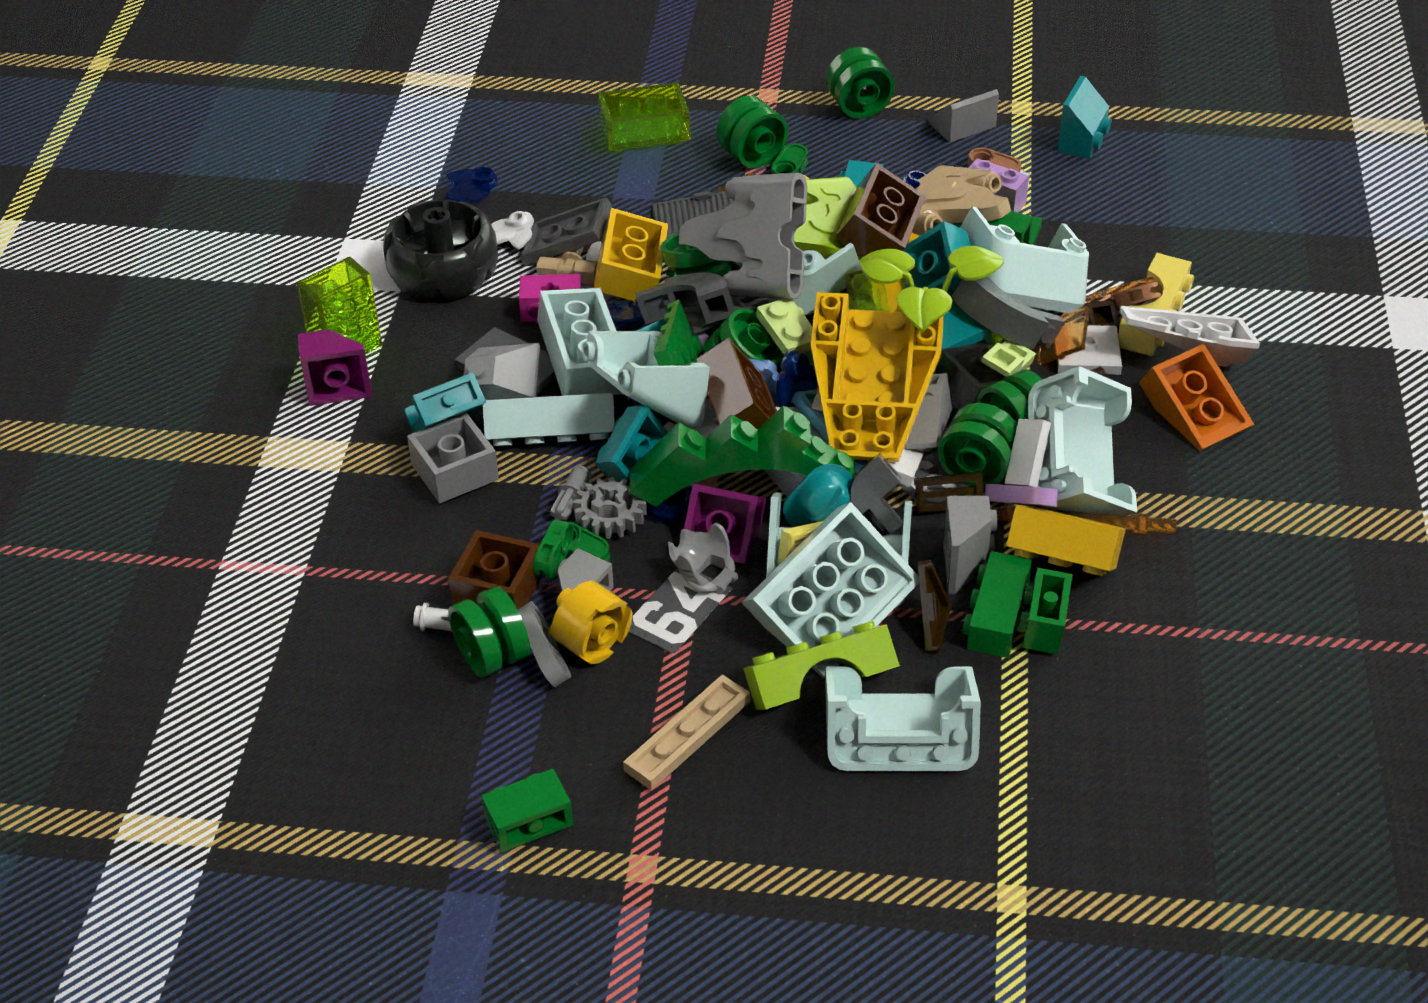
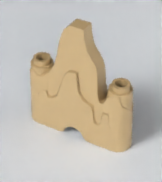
(953, 191)

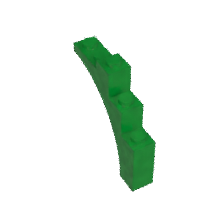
(734, 446)

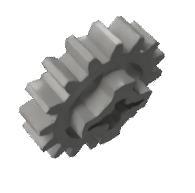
(609, 508)

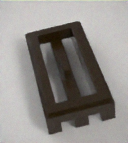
(920, 494)

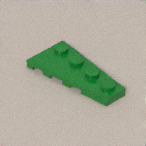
(677, 343)

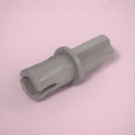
(568, 492)

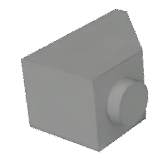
(584, 567)

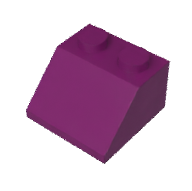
(333, 367)
(735, 511)

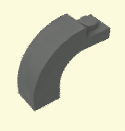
(697, 293)
(1005, 315)

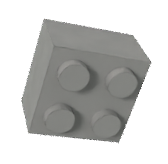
(453, 457)

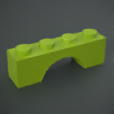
(780, 678)

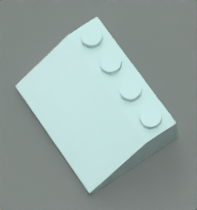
(832, 583)

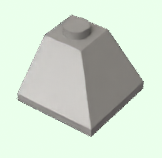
(505, 370)

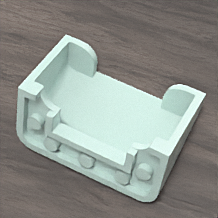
(631, 367)
(1079, 441)
(902, 729)

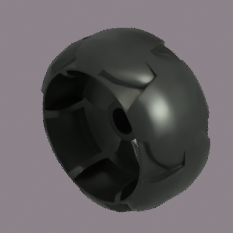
(442, 271)

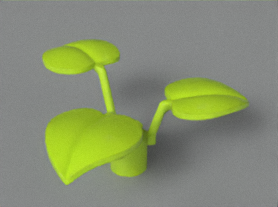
(927, 305)

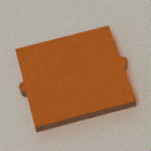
(1108, 292)
(1070, 338)

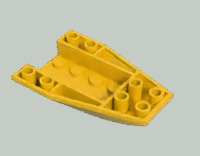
(870, 375)

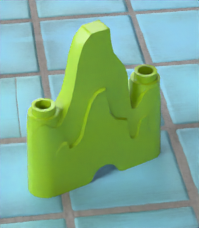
(825, 210)

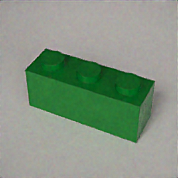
(997, 604)

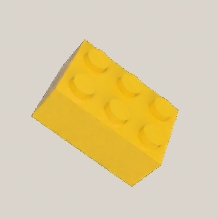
(629, 254)
(1065, 539)

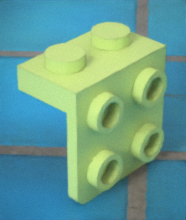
(787, 326)

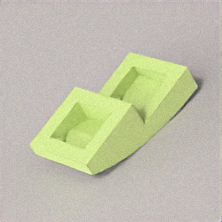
(1008, 357)

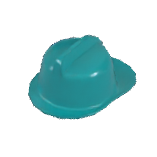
(818, 495)

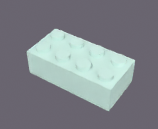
(565, 324)

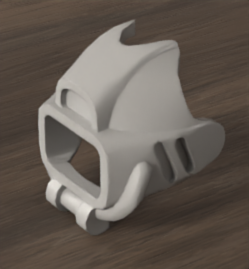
(699, 551)

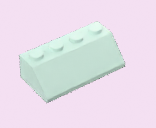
(549, 417)

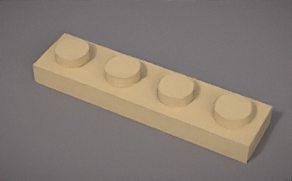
(686, 732)

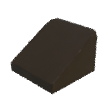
(1103, 313)

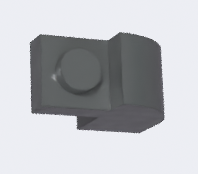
(870, 486)

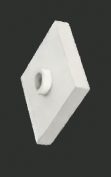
(1100, 350)

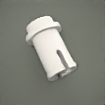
(431, 617)

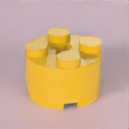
(590, 621)

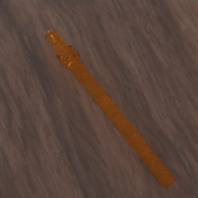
(1140, 523)

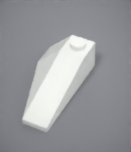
(1224, 336)

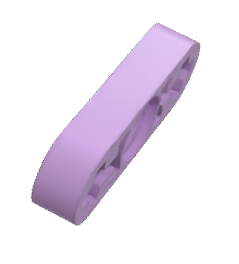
(1022, 495)

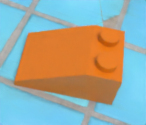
(1196, 398)

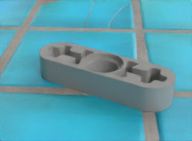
(543, 646)

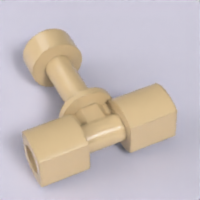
(569, 264)

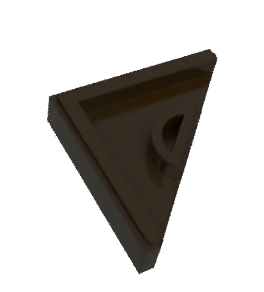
(934, 606)

